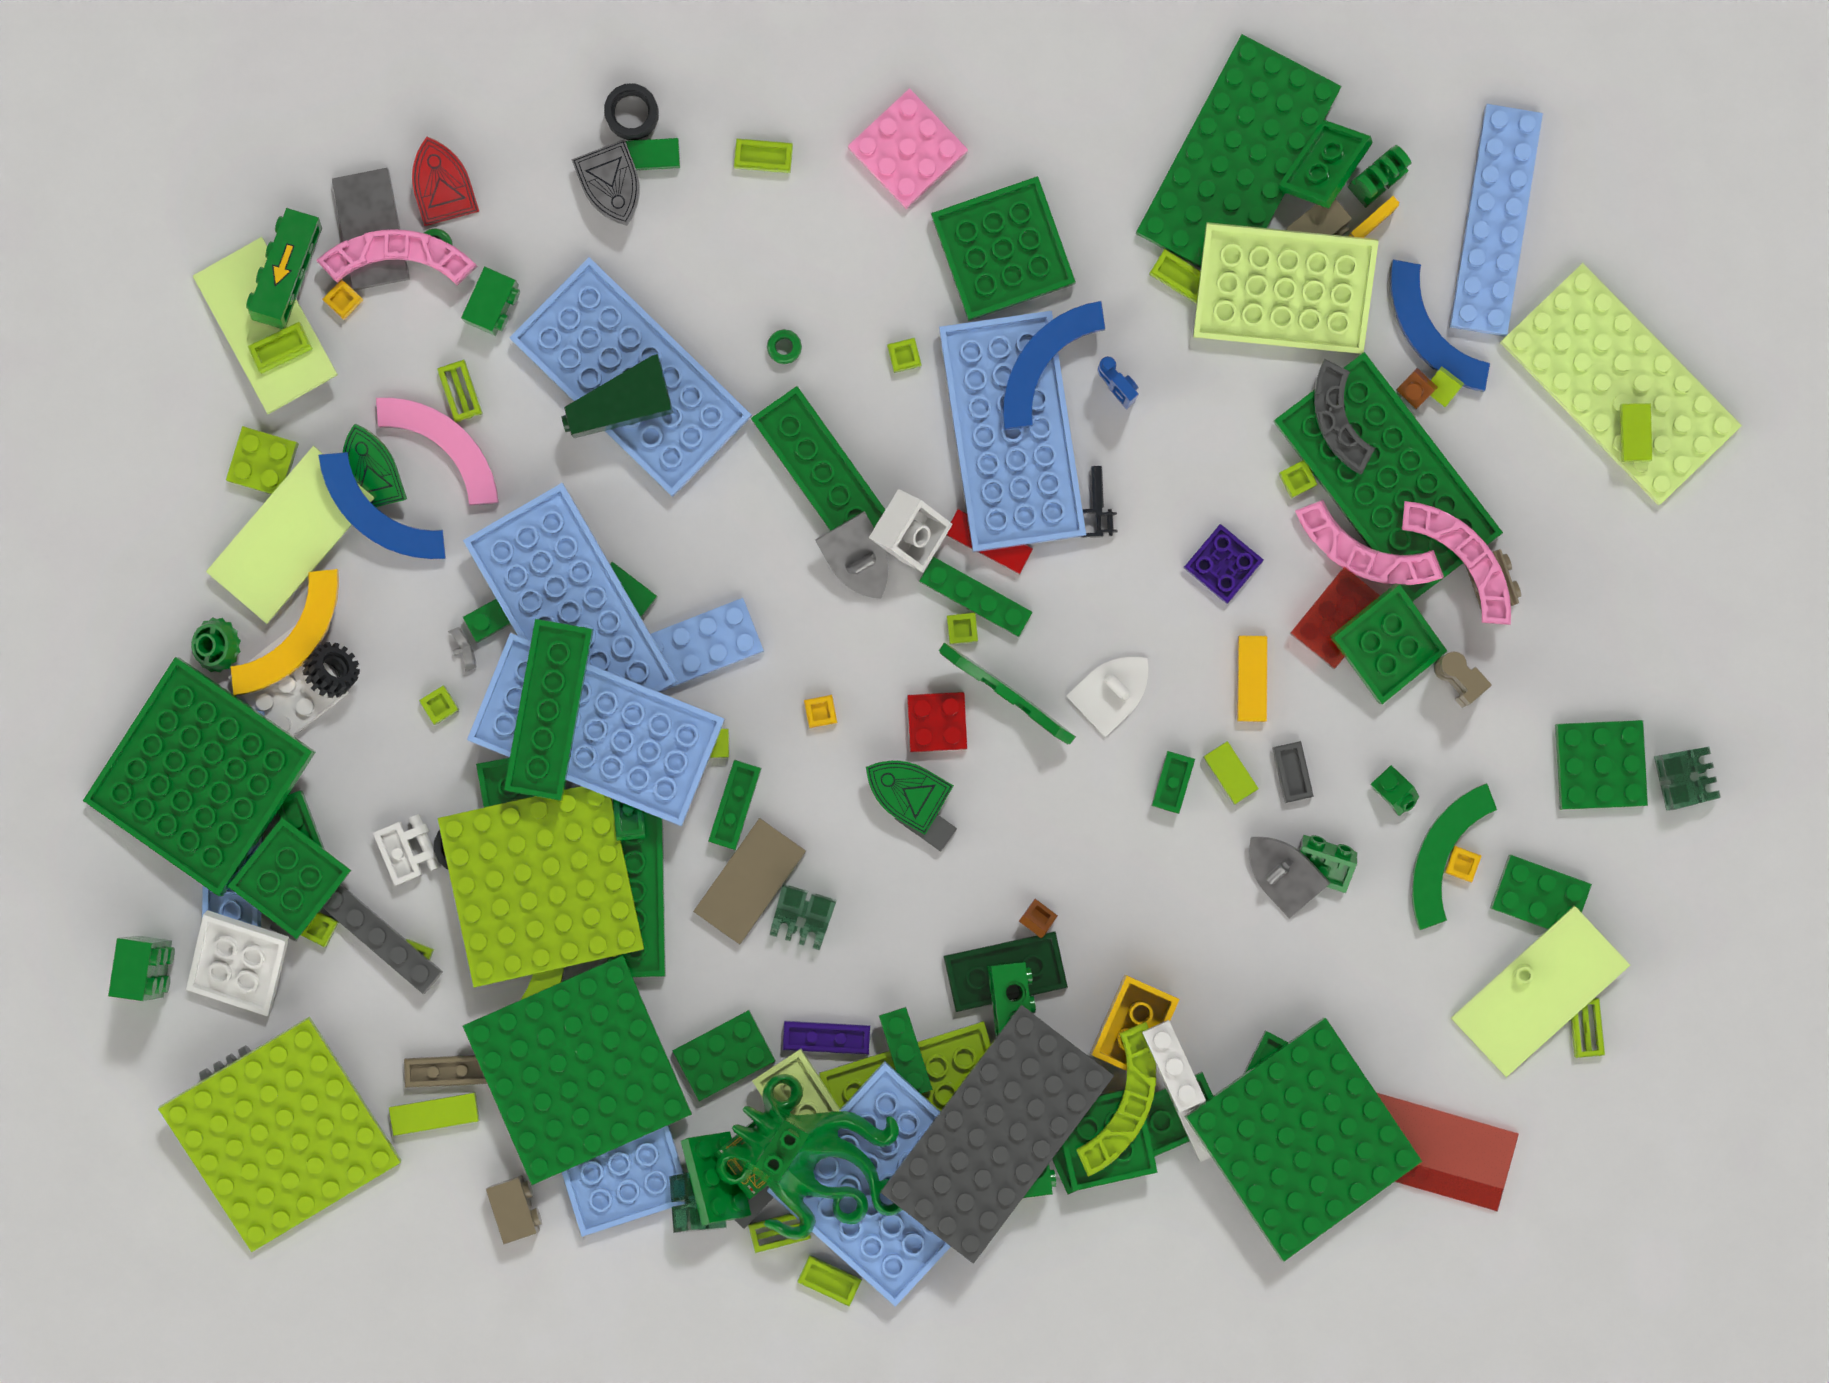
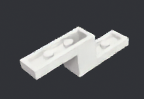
(1177, 1077)

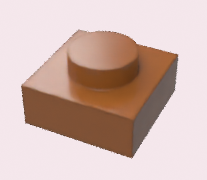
(1416, 388)
(1038, 918)

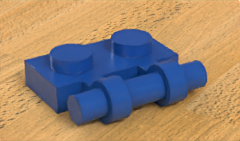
(1122, 387)

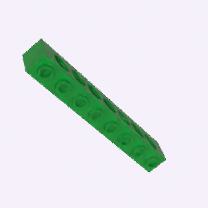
(999, 979)

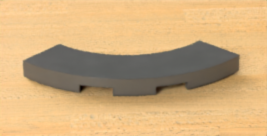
(1333, 420)

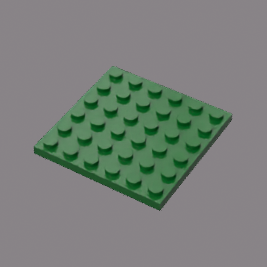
(199, 776)
(577, 1070)
(1303, 1139)

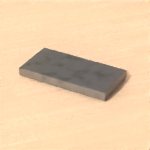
(364, 206)

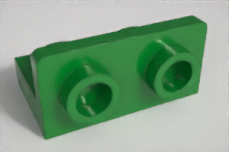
(1332, 860)

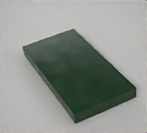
(970, 977)

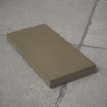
(749, 881)

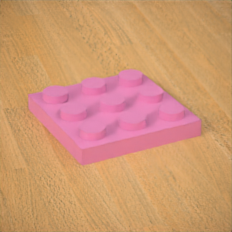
(907, 148)

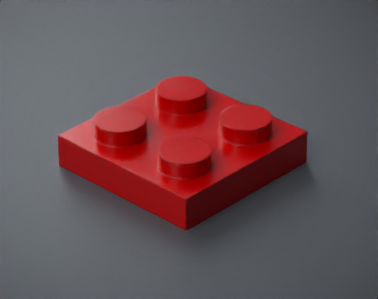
(937, 722)

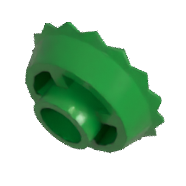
(215, 645)

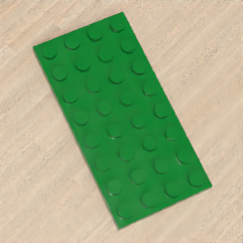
(1238, 149)
(1401, 469)

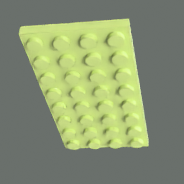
(1601, 356)

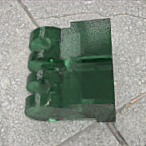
(1678, 768)
(794, 905)
(686, 1216)

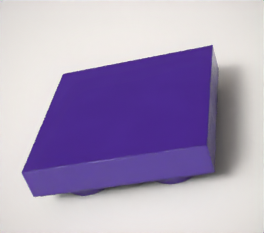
(1223, 563)

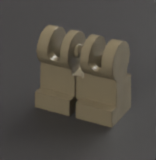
(1466, 681)

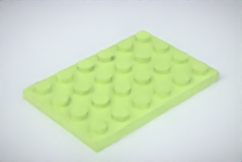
(1285, 288)

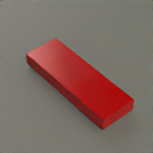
(1009, 557)

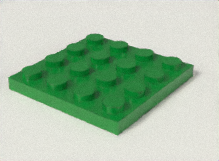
(1003, 248)

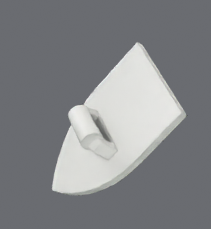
(1111, 692)

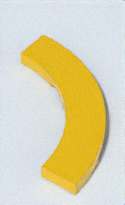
(299, 644)

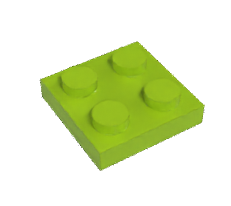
(261, 460)

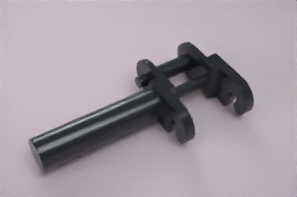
(1098, 504)

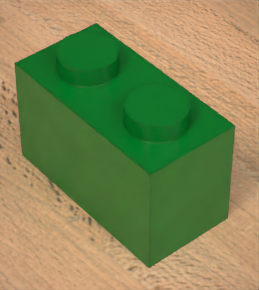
(491, 301)

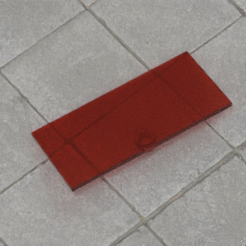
(1457, 1153)

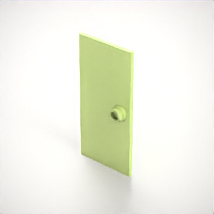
(226, 292)
(282, 541)
(1540, 991)

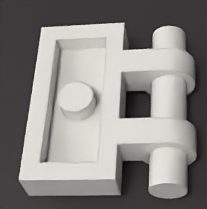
(398, 853)

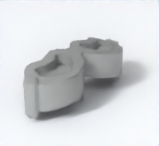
(465, 648)

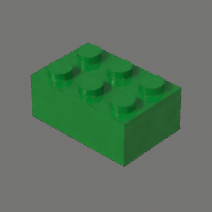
(141, 968)

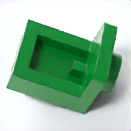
(1396, 790)

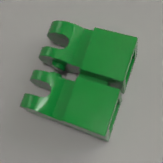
(1382, 173)

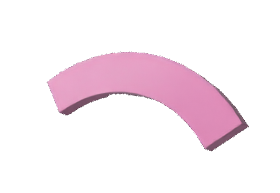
(396, 246)
(450, 437)
(1471, 550)
(1361, 559)

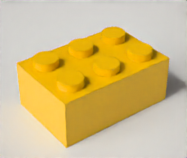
(1131, 1006)

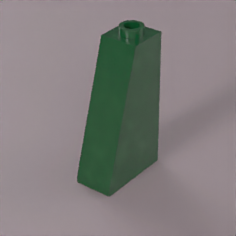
(622, 401)

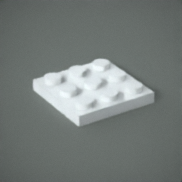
(291, 700)
(237, 963)

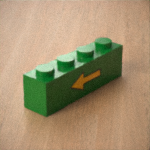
(284, 268)

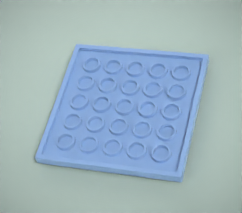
(883, 1249)

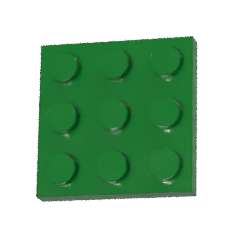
(1388, 643)
(1601, 764)
(289, 878)
(1133, 1162)

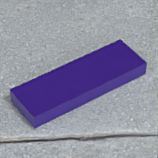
(826, 1037)

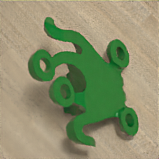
(788, 1146)

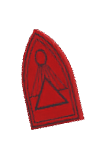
(441, 184)

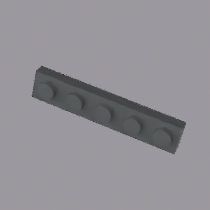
(382, 939)

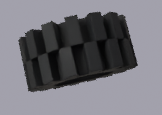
(322, 678)

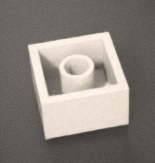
(910, 530)

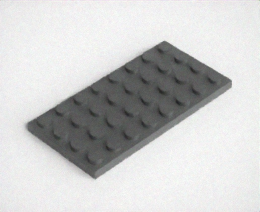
(997, 1134)

